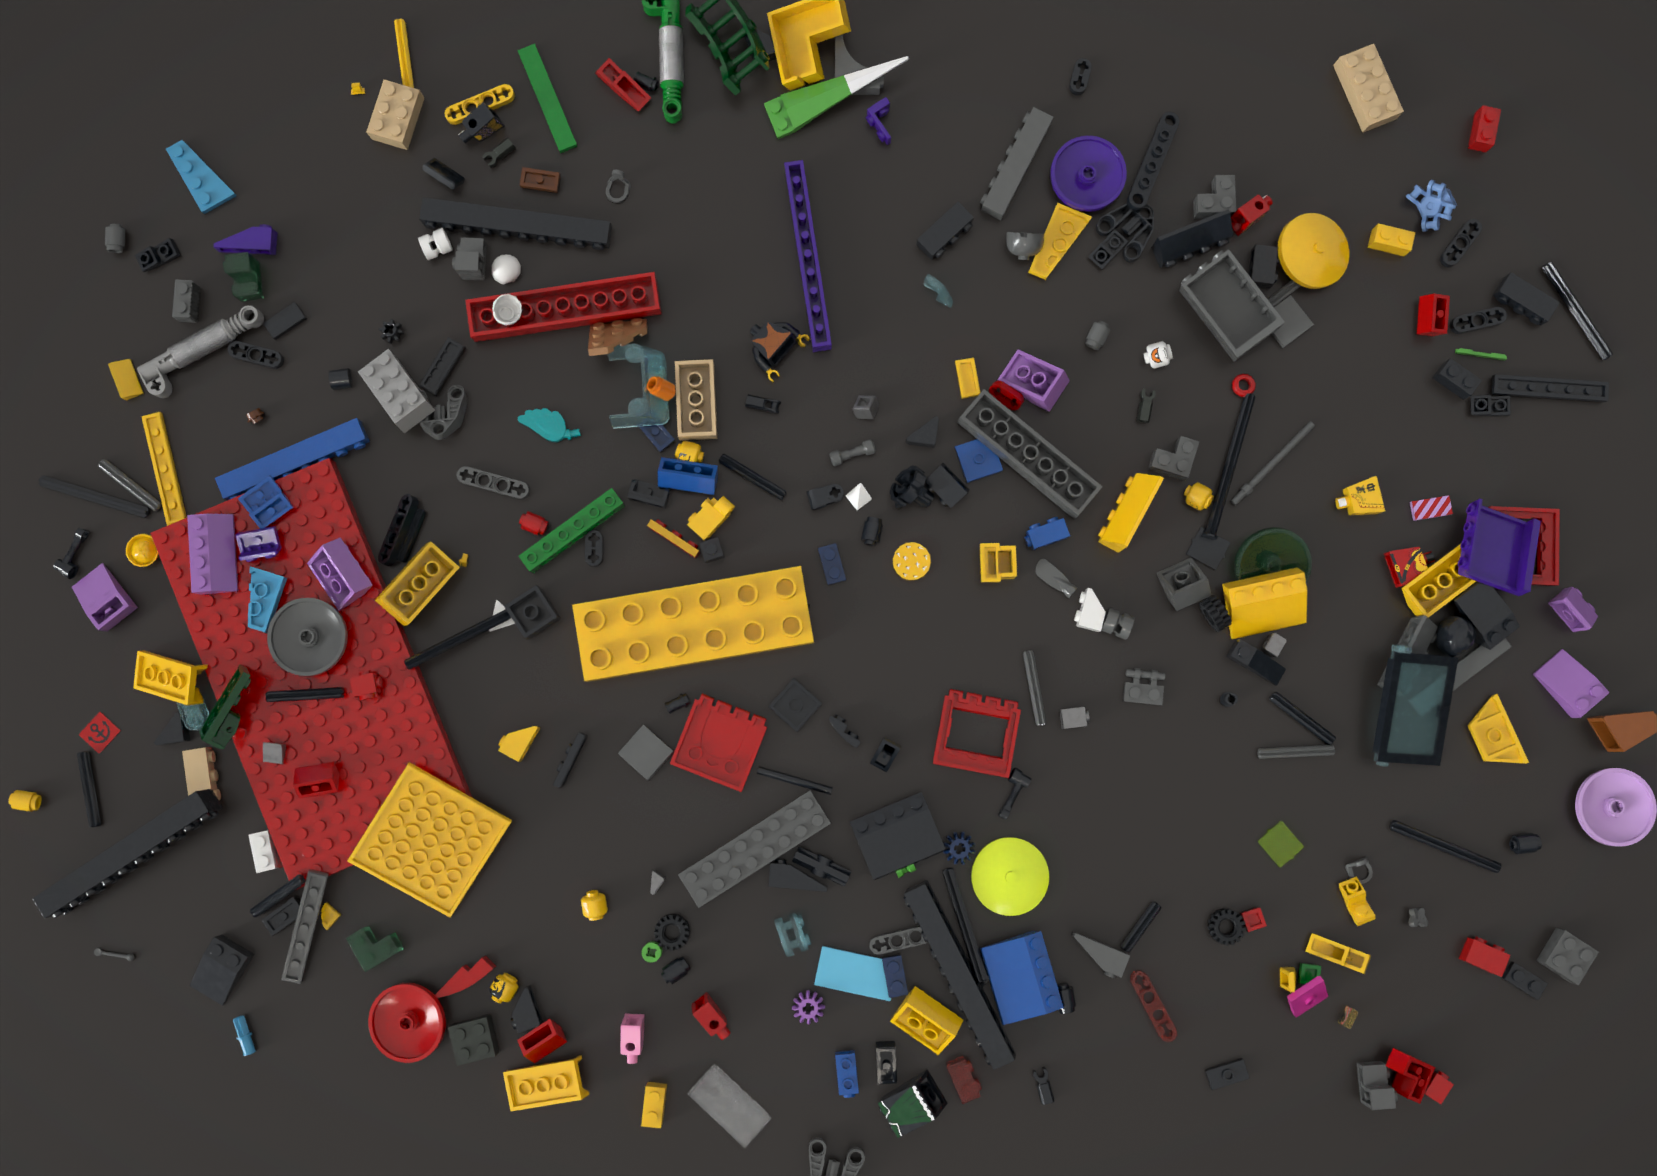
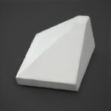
(858, 496)

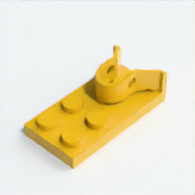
(167, 678)
(544, 1084)

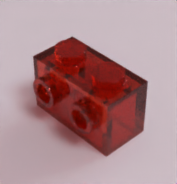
(966, 1086)

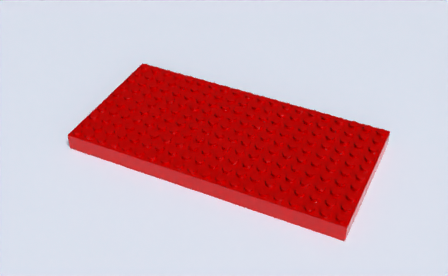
(364, 738)

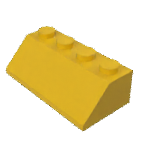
(1436, 585)

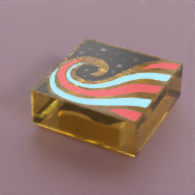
(1348, 1017)

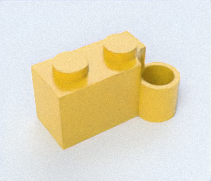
(710, 517)

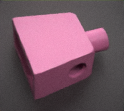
(632, 1036)

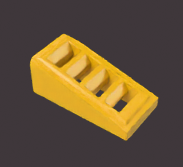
(1288, 978)

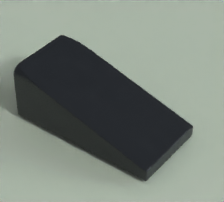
(886, 1062)

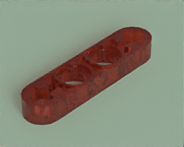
(1152, 1006)

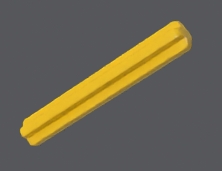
(403, 51)

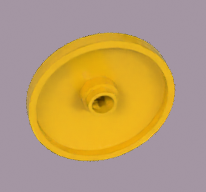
(1313, 251)

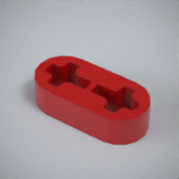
(1006, 395)

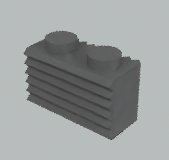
(186, 301)

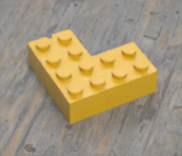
(796, 34)

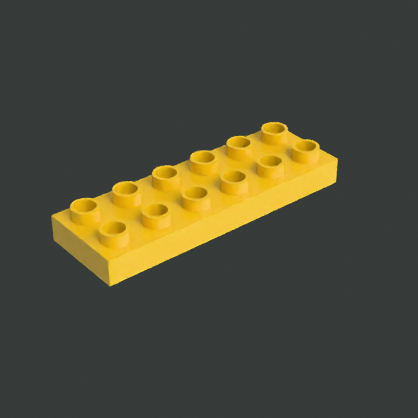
(692, 624)

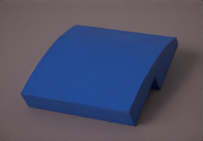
(265, 502)

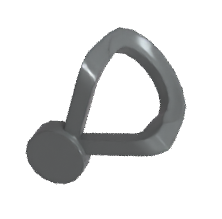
(617, 174)
(1360, 862)

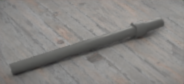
(1248, 487)

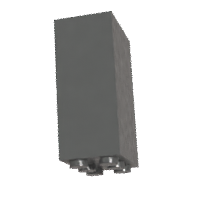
(1230, 304)

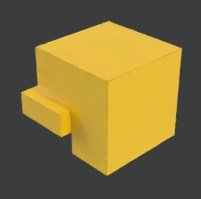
(997, 562)

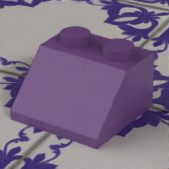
(1574, 609)

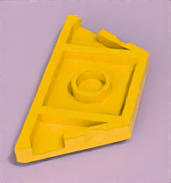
(1495, 734)

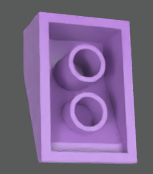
(1035, 379)
(1570, 684)

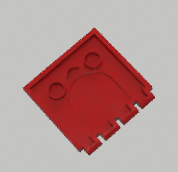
(719, 743)

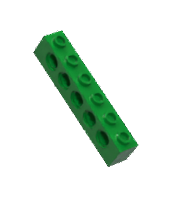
(571, 531)

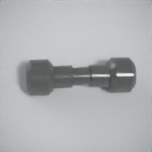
(866, 448)

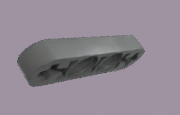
(493, 482)
(906, 940)

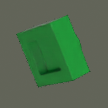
(1308, 972)

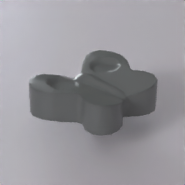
(1417, 917)

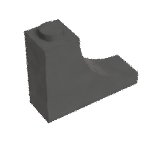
(846, 64)

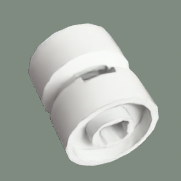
(441, 240)

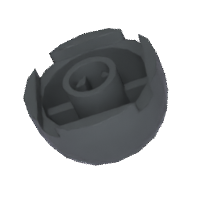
(1024, 244)

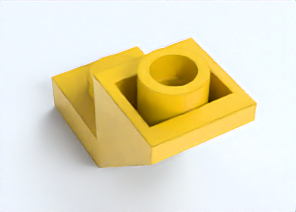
(1355, 901)

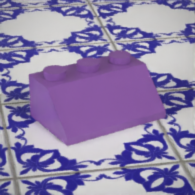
(339, 573)

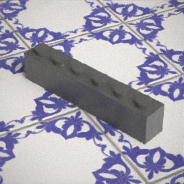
(1017, 163)

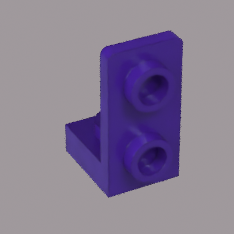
(879, 110)

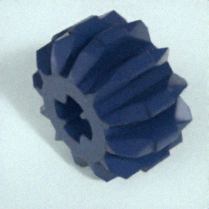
(961, 854)

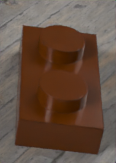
(540, 180)

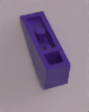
(252, 240)

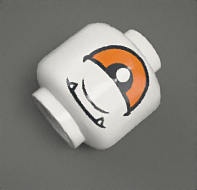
(1158, 354)

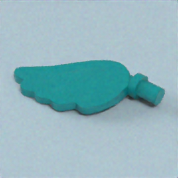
(548, 424)

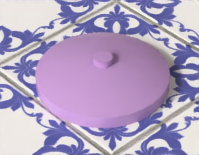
(1616, 807)

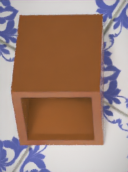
(1624, 730)

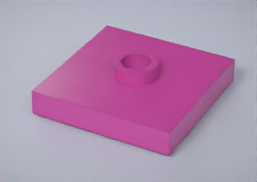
(1307, 996)

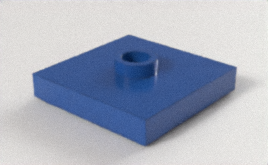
(977, 460)

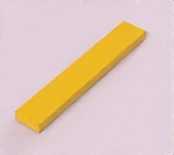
(164, 467)

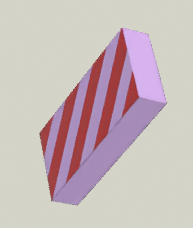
(1431, 508)

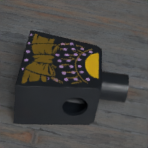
(480, 124)

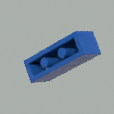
(687, 476)

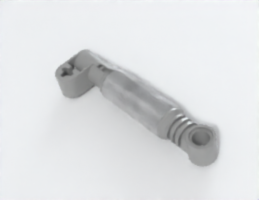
(194, 348)

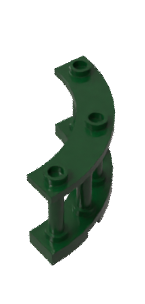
(720, 50)

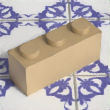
(200, 770)

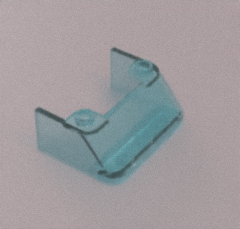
(649, 409)

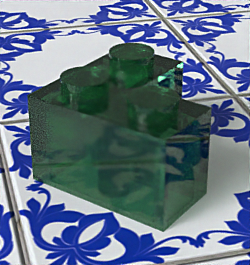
(246, 276)
(373, 952)

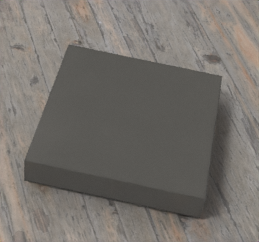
(1295, 321)

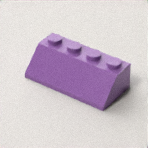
(212, 553)

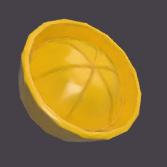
(141, 550)

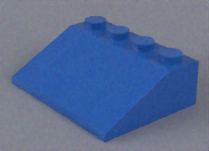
(1021, 977)

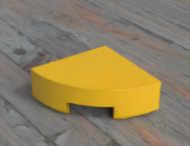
(329, 915)

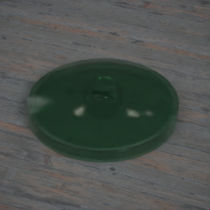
(1270, 552)

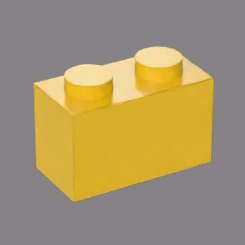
(1391, 240)
(654, 1105)

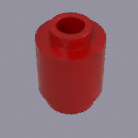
(533, 523)

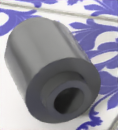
(115, 238)
(1097, 335)

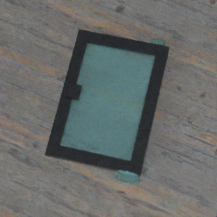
(1414, 707)

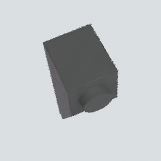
(1106, 957)

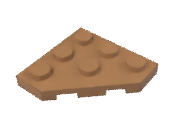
(607, 336)

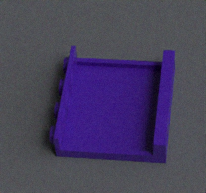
(1498, 549)

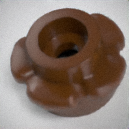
(255, 416)

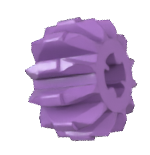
(814, 1011)

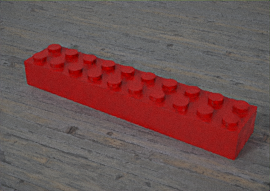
(568, 306)

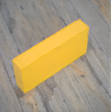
(967, 378)

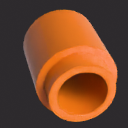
(661, 388)

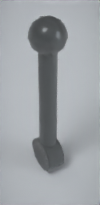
(99, 951)

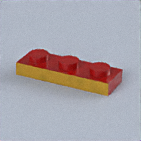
(674, 537)

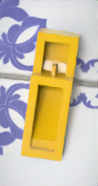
(1338, 953)

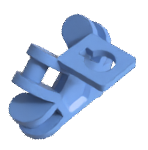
(1432, 205)

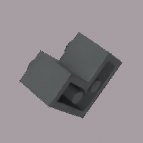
(1221, 199)
(471, 259)
(1177, 463)
(1374, 1086)

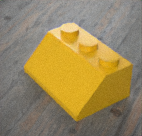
(927, 1020)

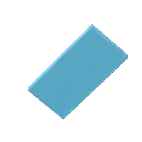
(851, 973)

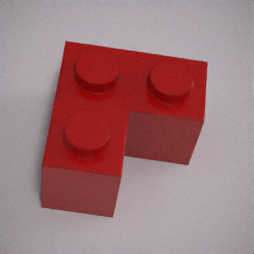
(1412, 1075)

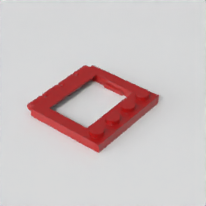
(1547, 541)
(970, 760)

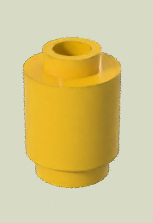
(25, 800)

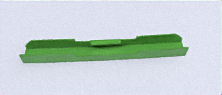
(1481, 354)

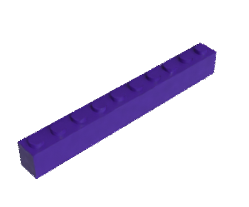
(808, 256)

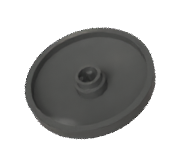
(307, 637)

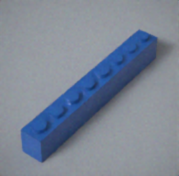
(291, 459)

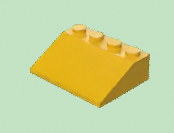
(1130, 511)
(1266, 602)

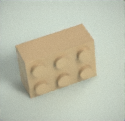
(395, 114)

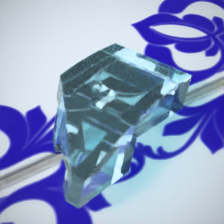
(943, 296)

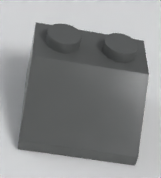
(1184, 584)

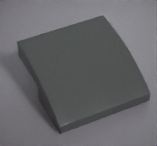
(646, 752)

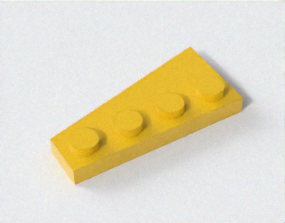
(1059, 236)

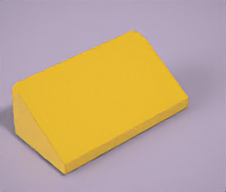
(125, 379)

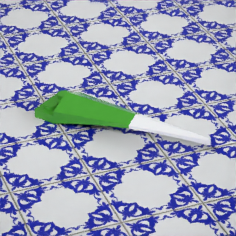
(801, 106)

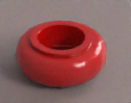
(1235, 385)

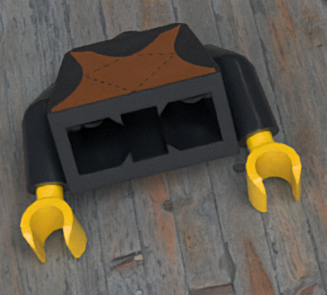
(773, 343)

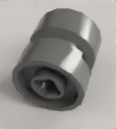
(1117, 623)

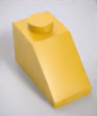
(518, 742)

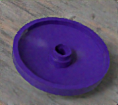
(1088, 173)

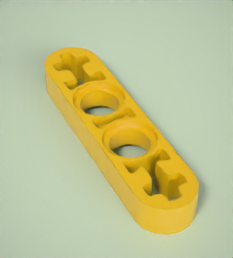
(477, 100)

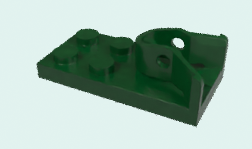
(221, 717)

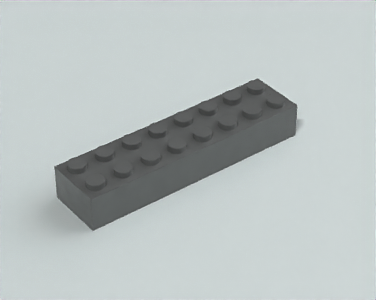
(1029, 454)
(754, 848)

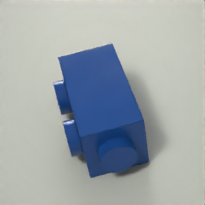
(1047, 534)
(847, 1073)

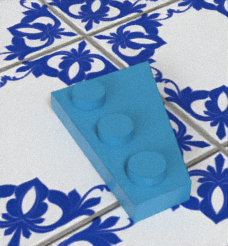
(264, 598)

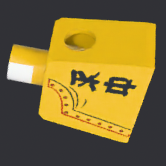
(1362, 498)

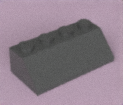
(1418, 635)

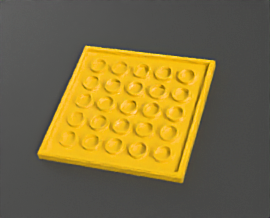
(429, 840)

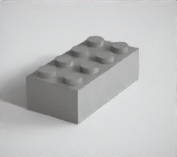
(396, 391)

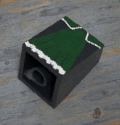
(912, 1104)

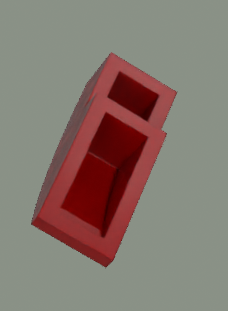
(622, 85)
(466, 977)

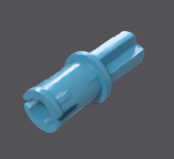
(244, 1035)

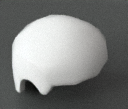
(505, 269)
(507, 309)

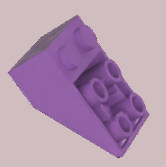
(103, 598)

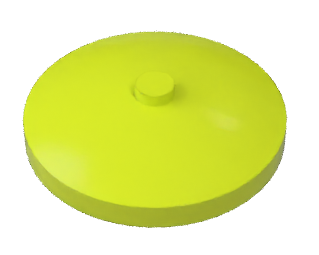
(1010, 876)

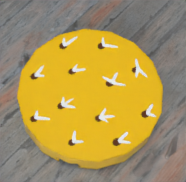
(911, 561)

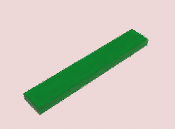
(547, 98)

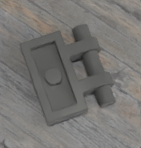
(1144, 693)

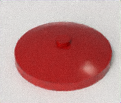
(407, 1022)

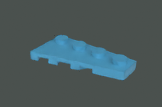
(201, 181)

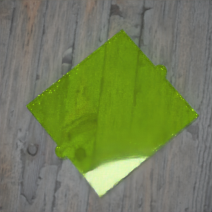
(1280, 844)

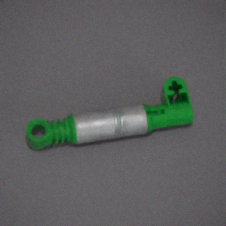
(670, 55)

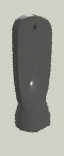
(1054, 578)

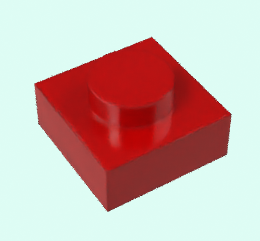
(1253, 919)

